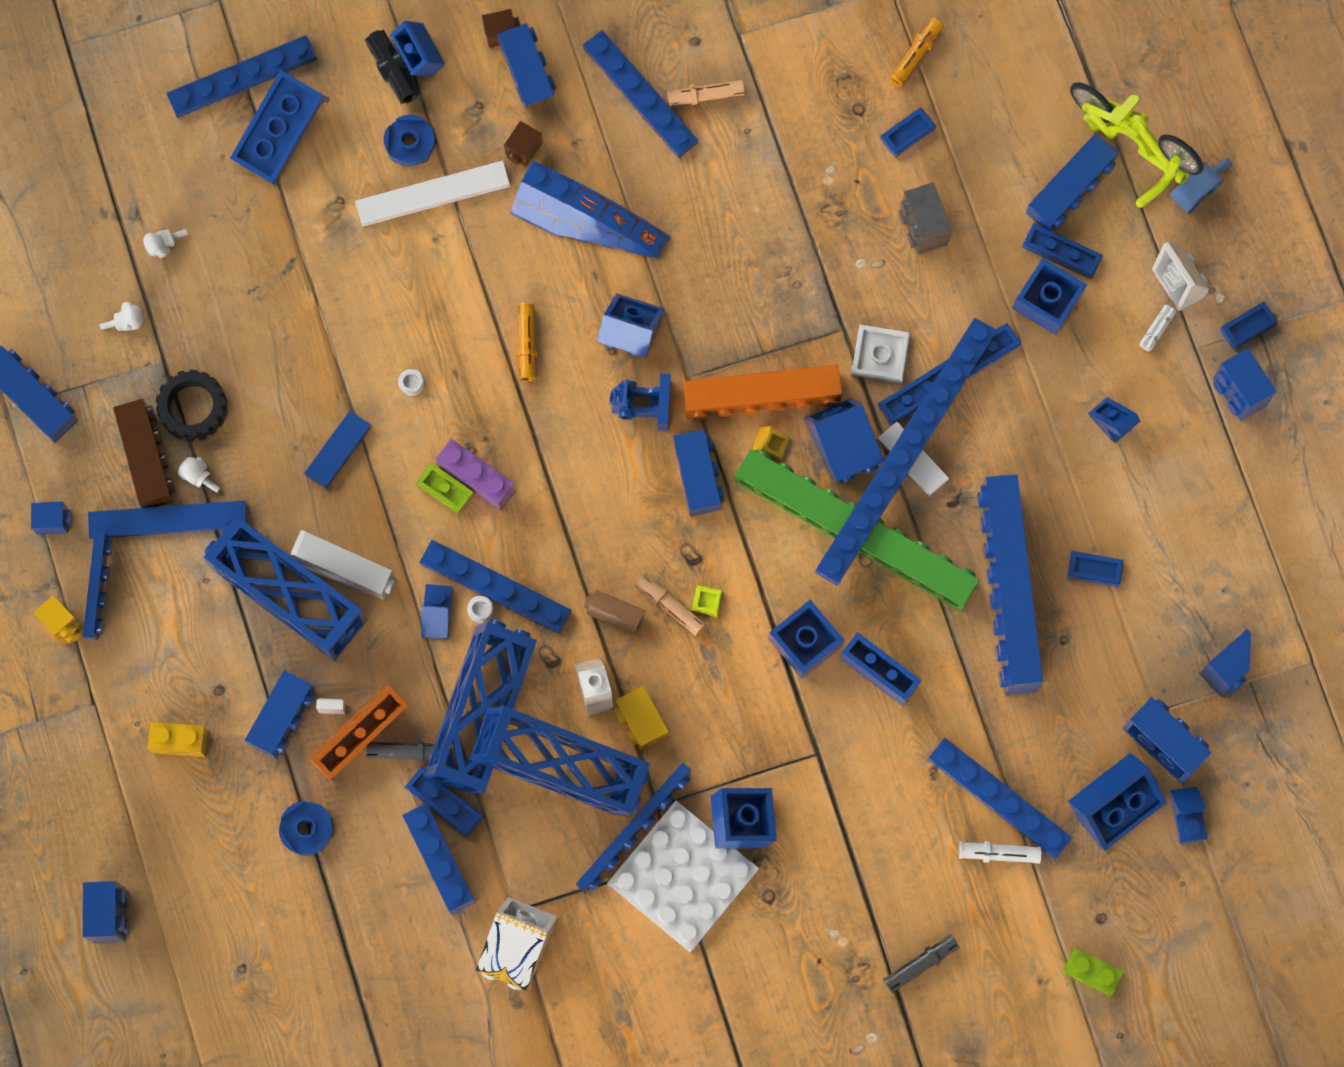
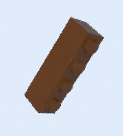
(143, 453)

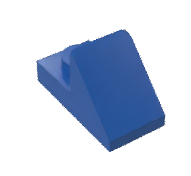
(1114, 419)
(436, 612)
(1188, 814)

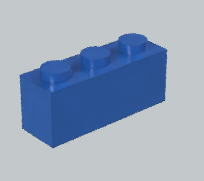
(526, 64)
(698, 472)
(880, 669)
(281, 715)

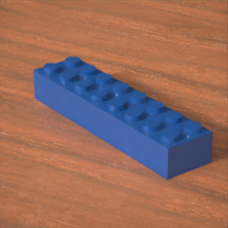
(1010, 585)

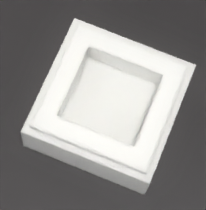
(331, 706)

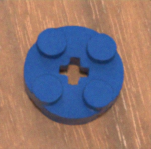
(416, 153)
(309, 813)

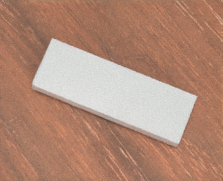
(924, 471)

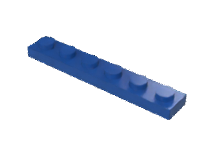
(241, 76)
(640, 94)
(495, 587)
(999, 798)
(627, 837)

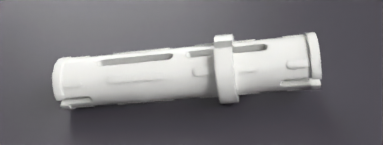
(999, 852)

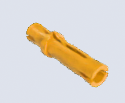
(932, 29)
(526, 352)

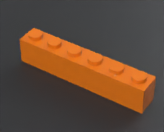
(762, 391)

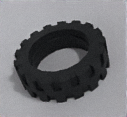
(184, 380)

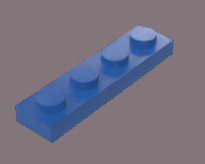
(98, 575)

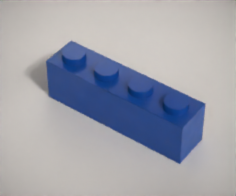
(1072, 182)
(32, 398)
(438, 859)

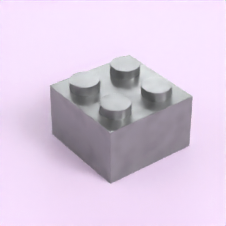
(925, 218)

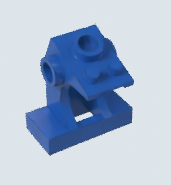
(659, 399)

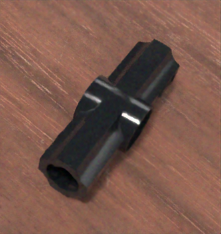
(392, 66)

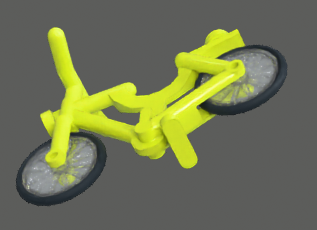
(1167, 153)

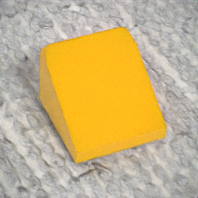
(771, 442)

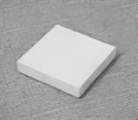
(880, 354)

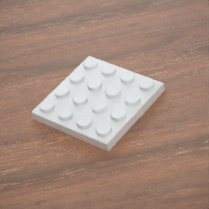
(682, 877)

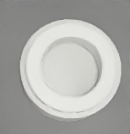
(411, 382)
(480, 609)

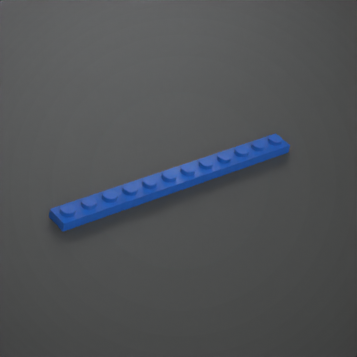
(905, 452)

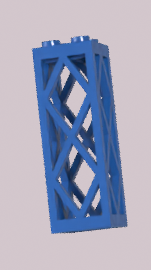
(227, 549)
(519, 652)
(624, 790)

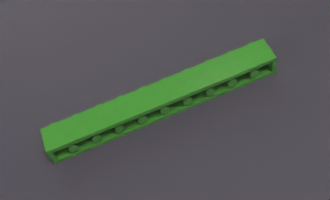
(829, 514)

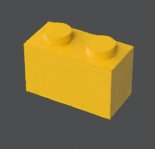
(59, 621)
(641, 718)
(178, 739)

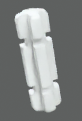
(1157, 328)

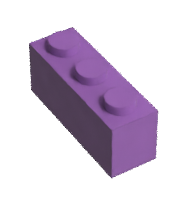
(475, 474)

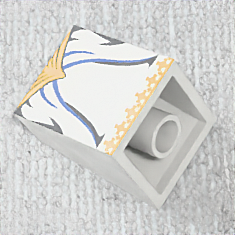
(516, 944)

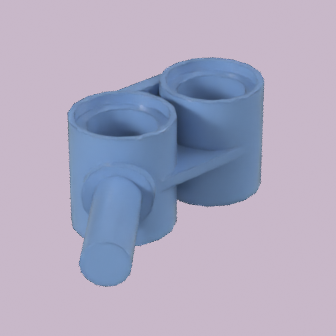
(1191, 193)

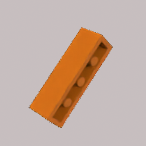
(357, 731)

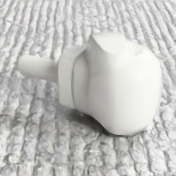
(160, 242)
(127, 319)
(195, 473)

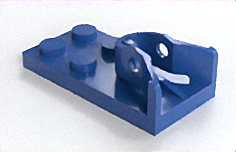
(278, 127)

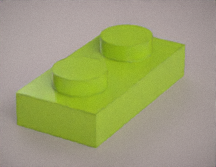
(444, 488)
(1092, 972)

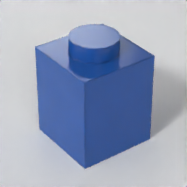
(50, 518)

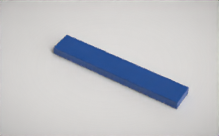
(907, 399)
(165, 519)

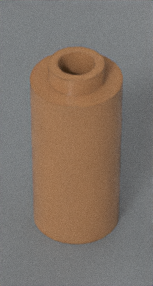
(614, 611)

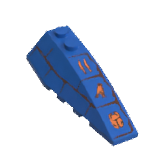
(583, 214)

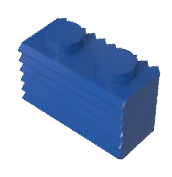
(417, 49)

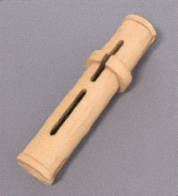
(704, 93)
(668, 603)

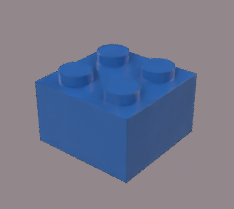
(1049, 296)
(1243, 385)
(806, 639)
(743, 818)
(105, 912)

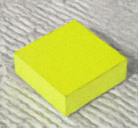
(707, 601)

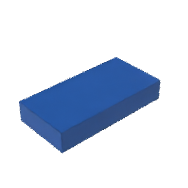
(908, 132)
(1249, 325)
(1095, 568)

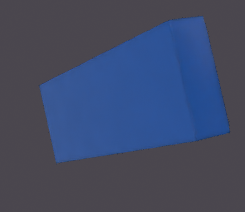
(1062, 251)
(337, 450)
(444, 802)

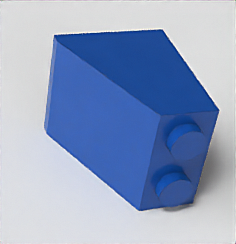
(844, 440)

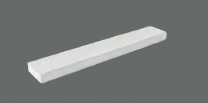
(432, 193)

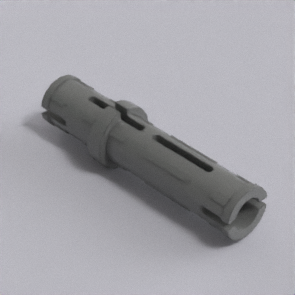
(400, 750)
(927, 959)

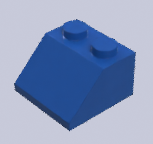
(630, 325)
(1229, 667)

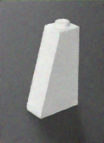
(342, 565)
(594, 686)

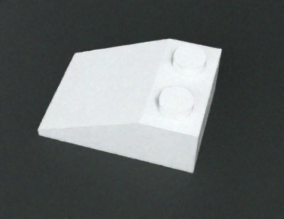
(1179, 276)

